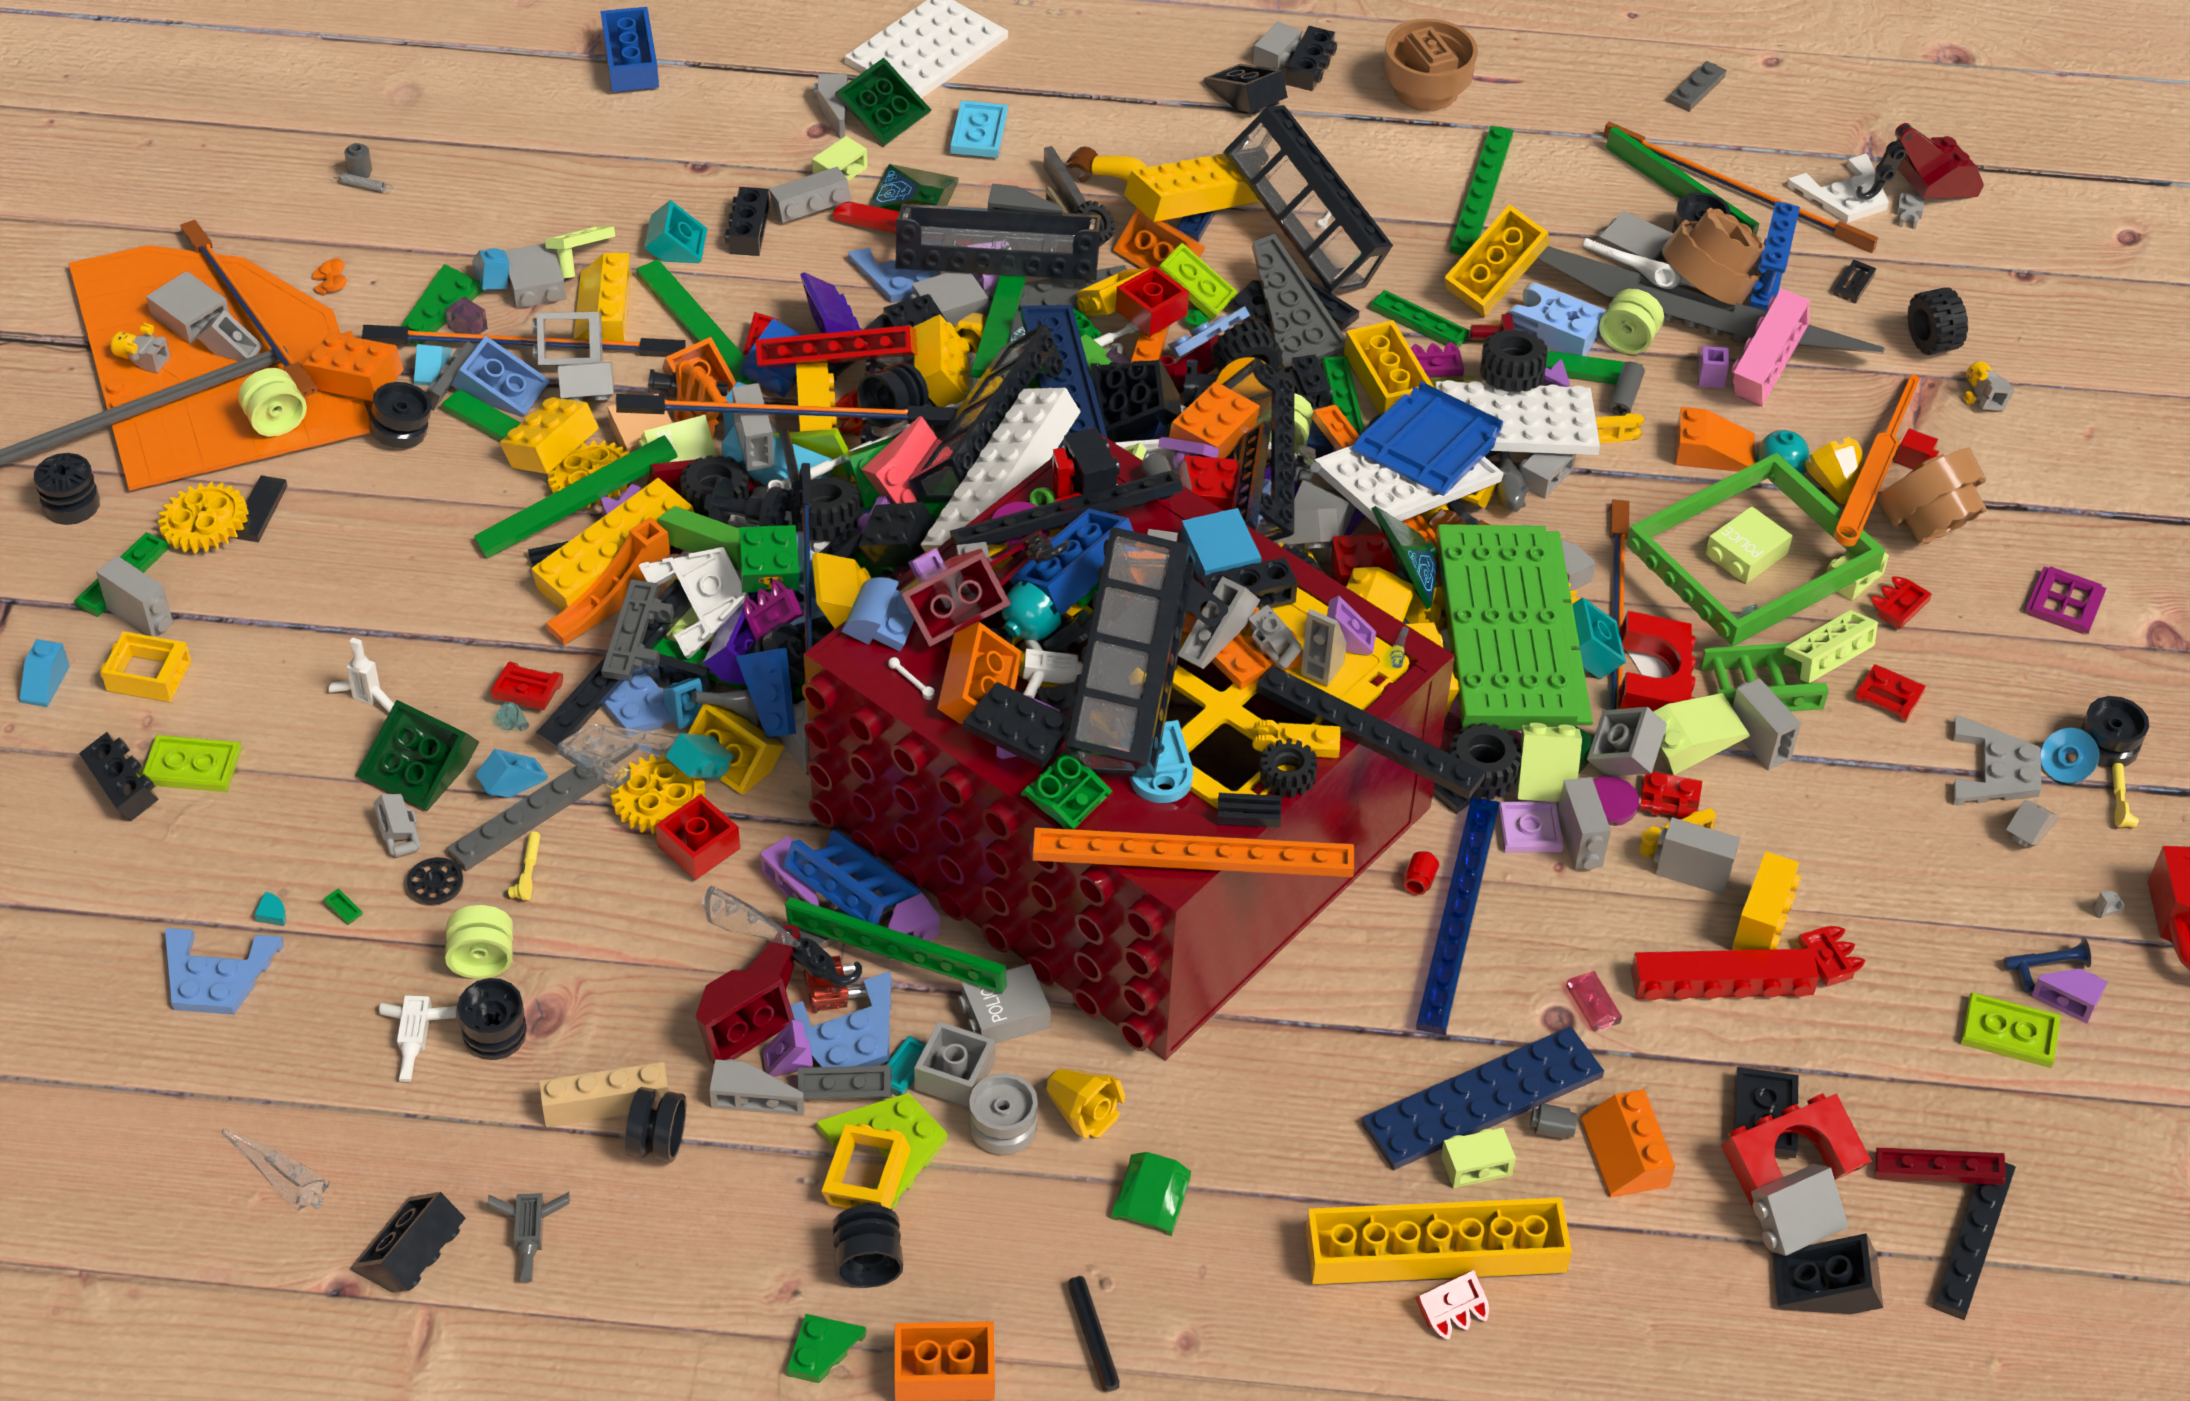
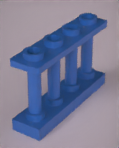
(1775, 255)
(842, 889)

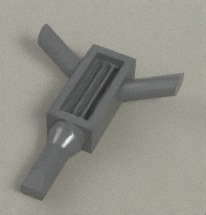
(528, 1224)

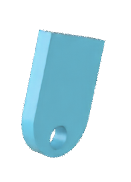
(1172, 768)

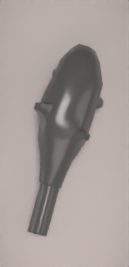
(1512, 487)
(736, 701)

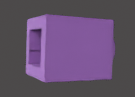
(1712, 366)
(916, 918)

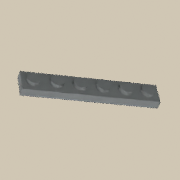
(522, 817)

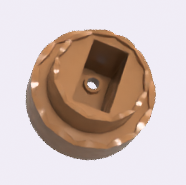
(1429, 62)
(1716, 255)
(1936, 496)

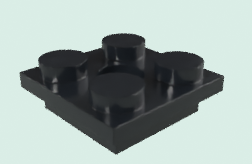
(1253, 300)
(1069, 631)

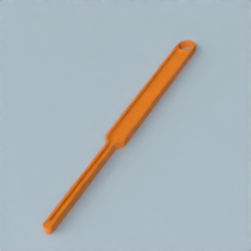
(1872, 474)

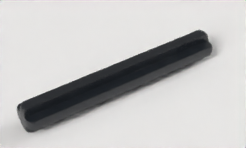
(1093, 1334)

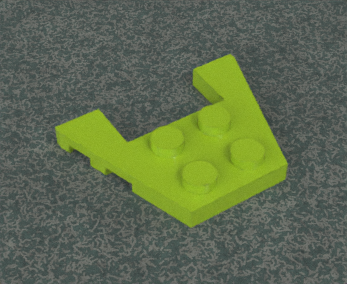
(897, 1113)

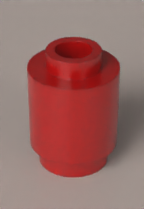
(1420, 872)

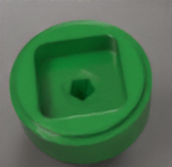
(1195, 318)

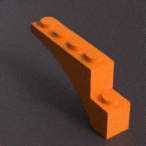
(606, 595)

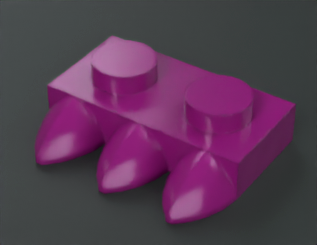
(1440, 363)
(774, 609)

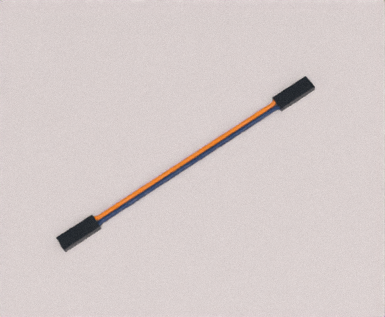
(401, 334)
(658, 405)
(805, 503)

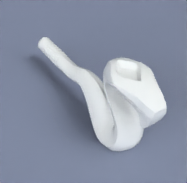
(1658, 273)

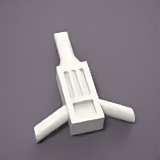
(1048, 667)
(362, 679)
(414, 1027)

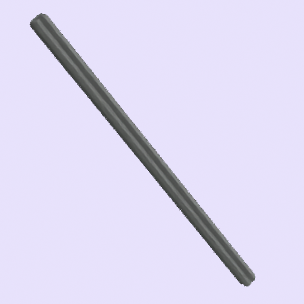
(138, 406)

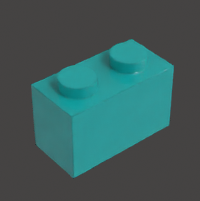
(700, 756)

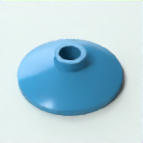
(2067, 742)

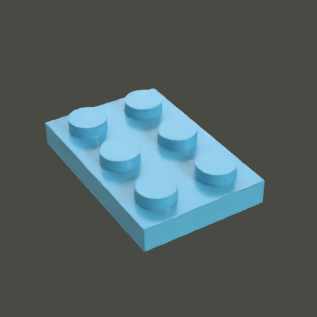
(979, 129)

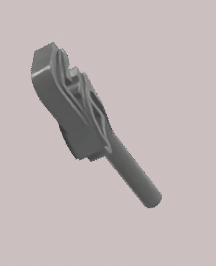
(1305, 464)

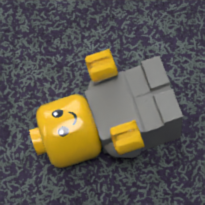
(144, 351)
(1990, 389)

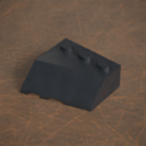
(1134, 397)

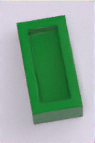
(342, 906)

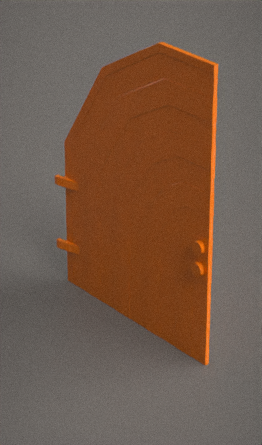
(207, 427)

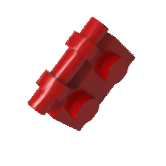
(1670, 795)

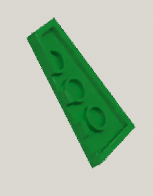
(444, 290)

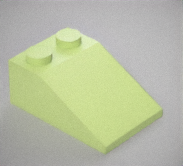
(1698, 730)

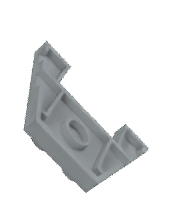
(2009, 765)

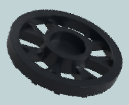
(435, 880)

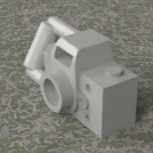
(1274, 636)
(396, 823)

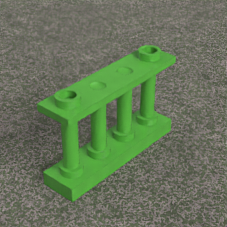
(1795, 697)

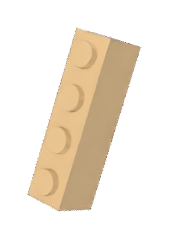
(598, 1093)

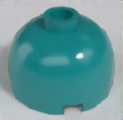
(1788, 445)
(1029, 613)

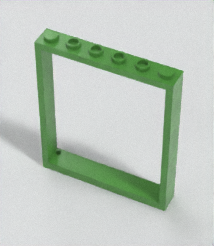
(1824, 512)

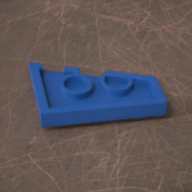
(770, 689)

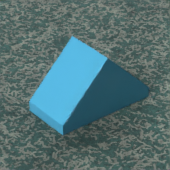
(429, 363)

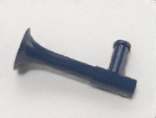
(2022, 962)

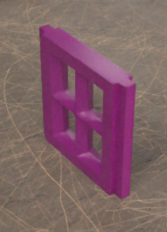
(2043, 591)

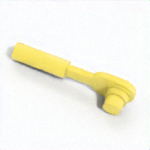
(2122, 814)
(524, 888)

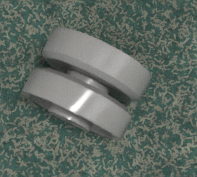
(1003, 1113)

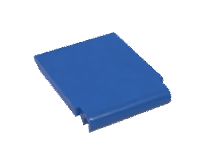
(1430, 438)

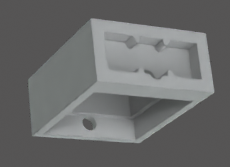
(595, 338)
(753, 429)

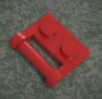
(526, 686)
(1890, 691)

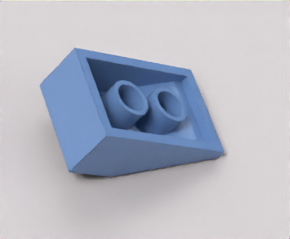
(500, 379)

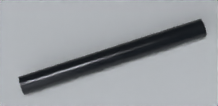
(790, 458)

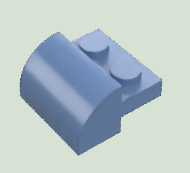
(880, 614)

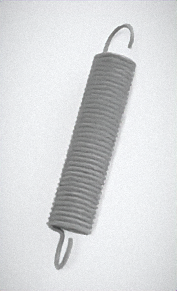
(363, 182)

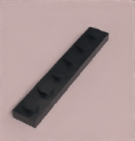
(1972, 1247)

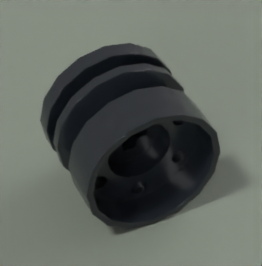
(892, 389)
(66, 488)
(492, 1018)
(867, 1246)

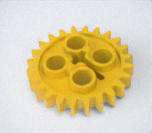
(584, 462)
(203, 517)
(654, 792)

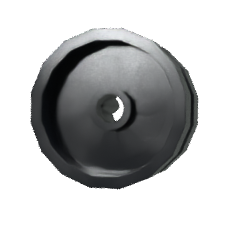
(1695, 205)
(400, 414)
(780, 637)
(2117, 729)
(655, 1124)

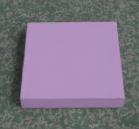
(1530, 827)

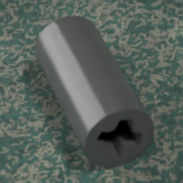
(1626, 388)

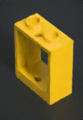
(1101, 296)
(162, 688)
(849, 1196)

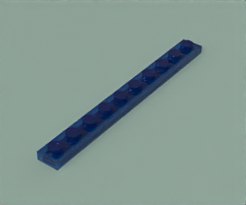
(1458, 917)

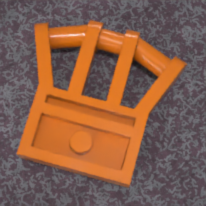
(696, 388)
(1245, 663)

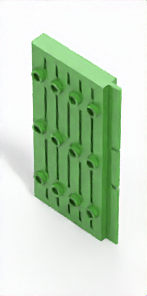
(1511, 626)

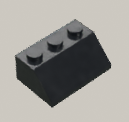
(410, 1242)

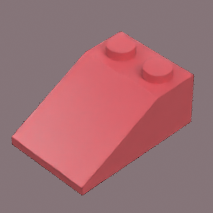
(899, 460)

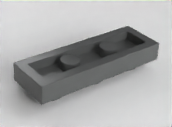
(1697, 86)
(439, 389)
(845, 1082)

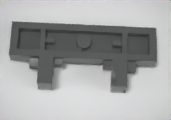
(626, 645)

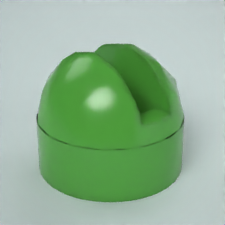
(1042, 495)

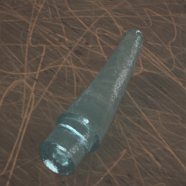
(1397, 653)

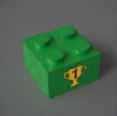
(854, 462)
(768, 555)

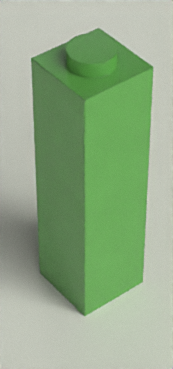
(699, 533)

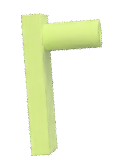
(565, 242)

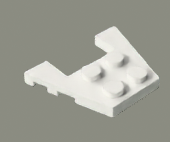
(1841, 196)
(710, 586)

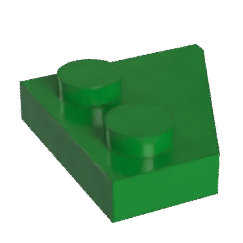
(821, 1346)

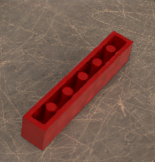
(836, 347)
(1724, 974)

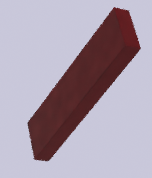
(1940, 1166)

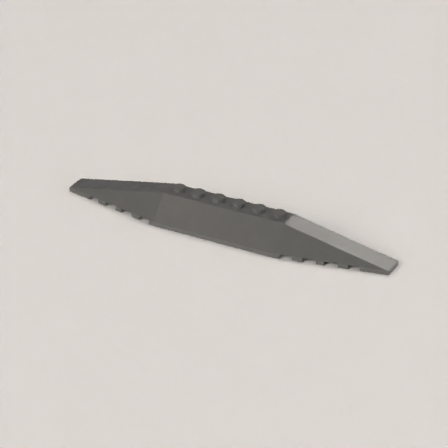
(1688, 305)

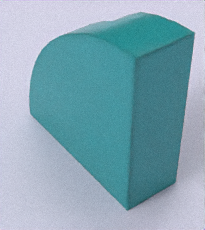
(271, 910)

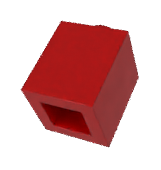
(1916, 449)

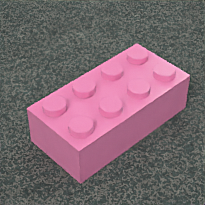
(1771, 346)

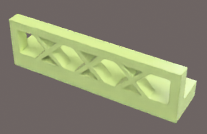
(1838, 648)

